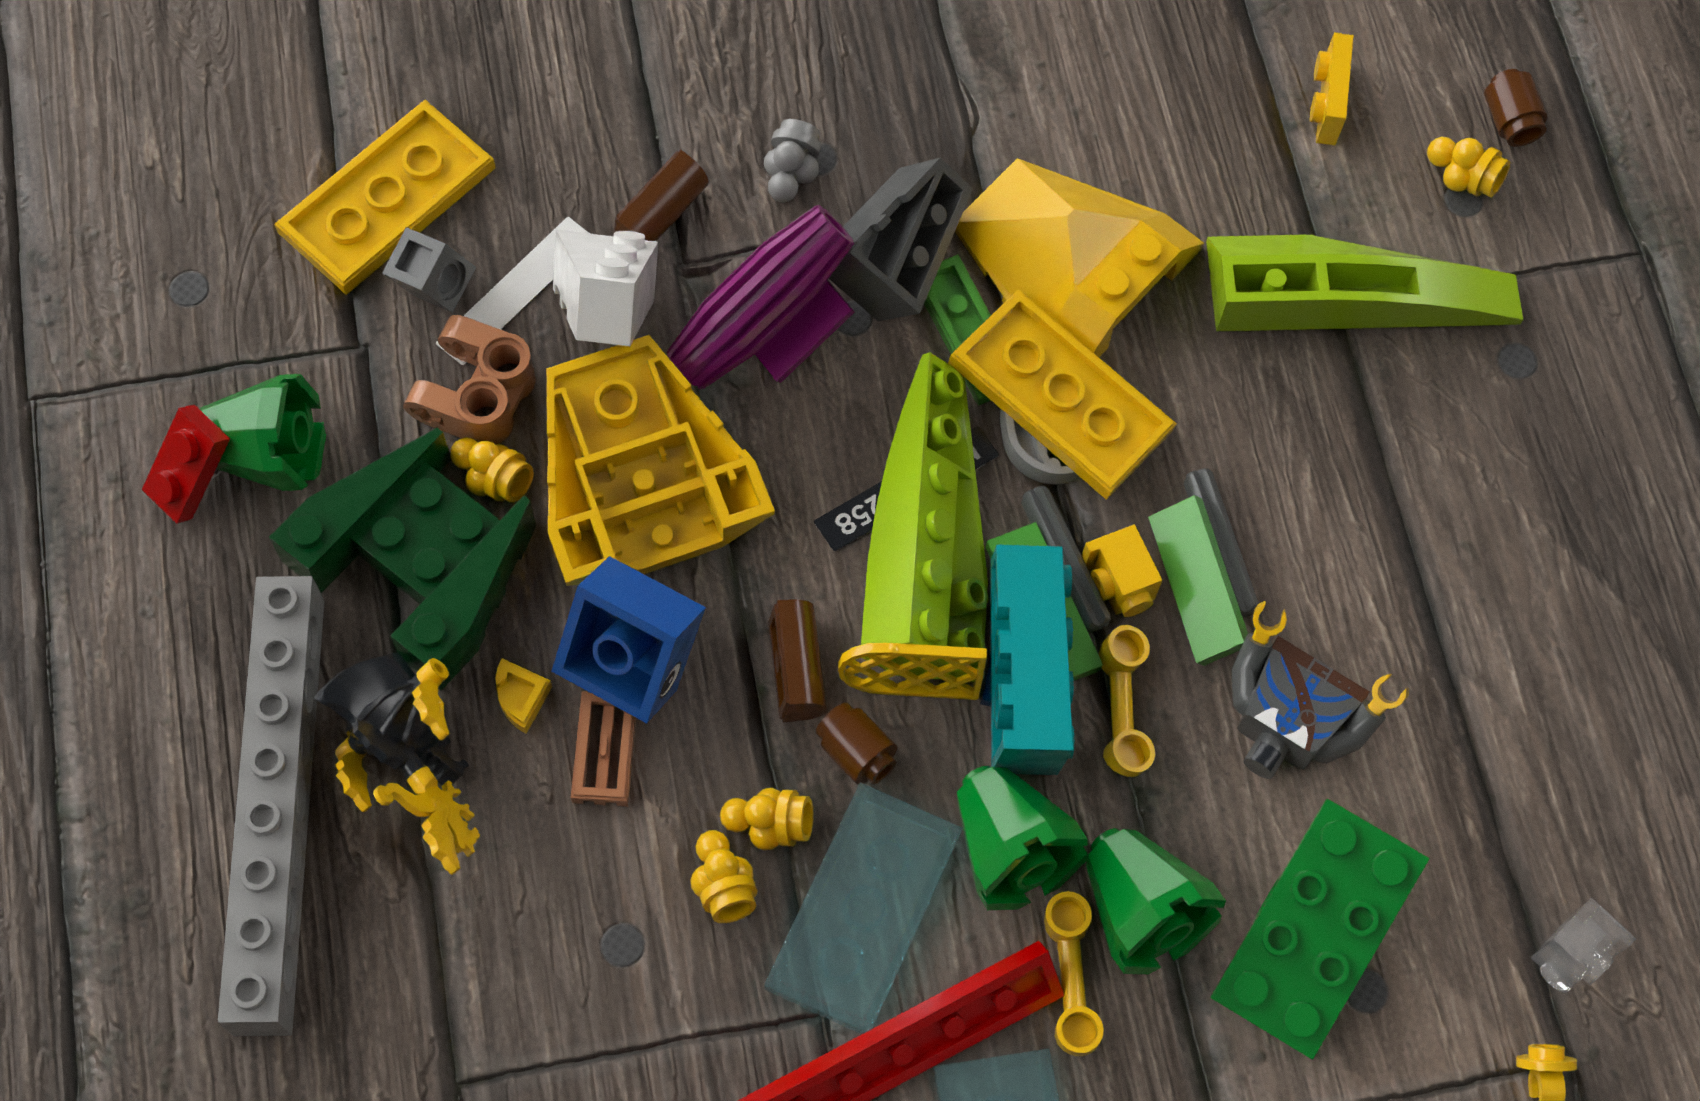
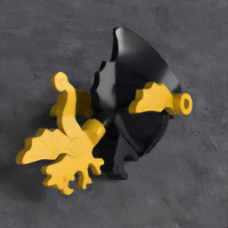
(404, 726)

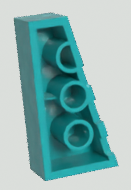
(1030, 660)

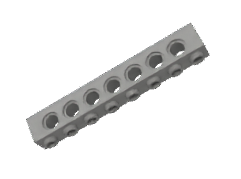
(272, 809)

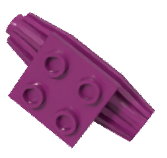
(770, 305)

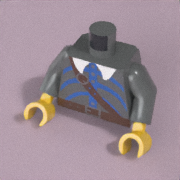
(1298, 704)

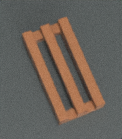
(601, 792)

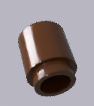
(1516, 107)
(857, 744)

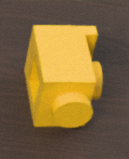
(1123, 570)

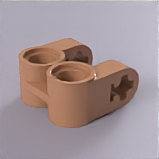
(488, 350)

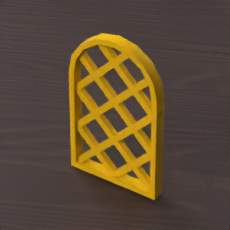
(918, 656)

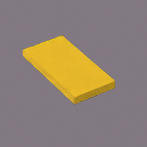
(393, 184)
(1062, 393)

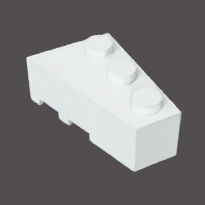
(605, 283)

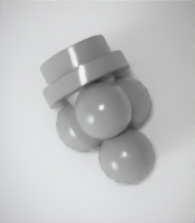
(792, 158)

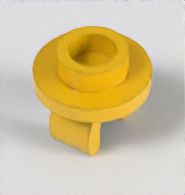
(1546, 1070)

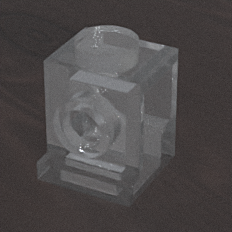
(1582, 947)

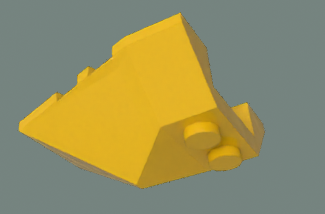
(1072, 248)
(641, 465)

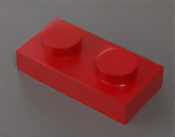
(185, 463)

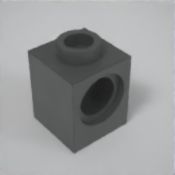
(429, 269)

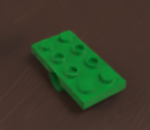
(1319, 928)

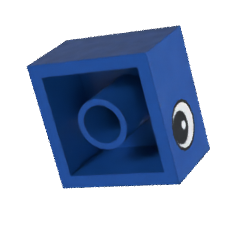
(627, 639)

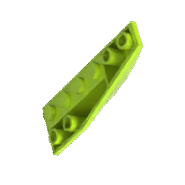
(1346, 285)
(927, 528)

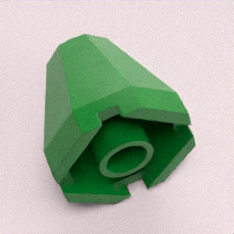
(271, 432)
(1016, 838)
(1148, 900)

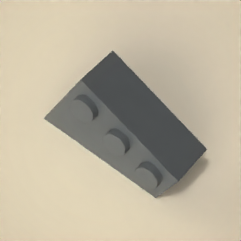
(902, 239)

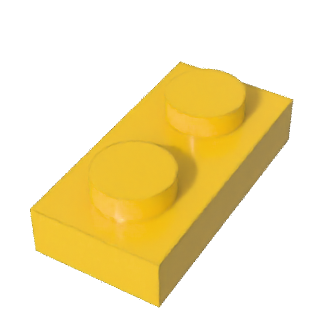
(1330, 104)

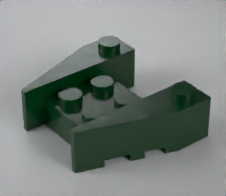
(422, 539)

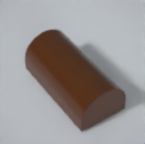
(663, 197)
(796, 661)

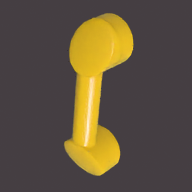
(1121, 654)
(1066, 922)

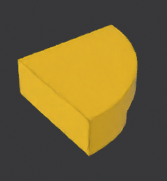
(520, 693)

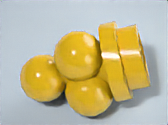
(1469, 165)
(492, 469)
(773, 815)
(724, 880)

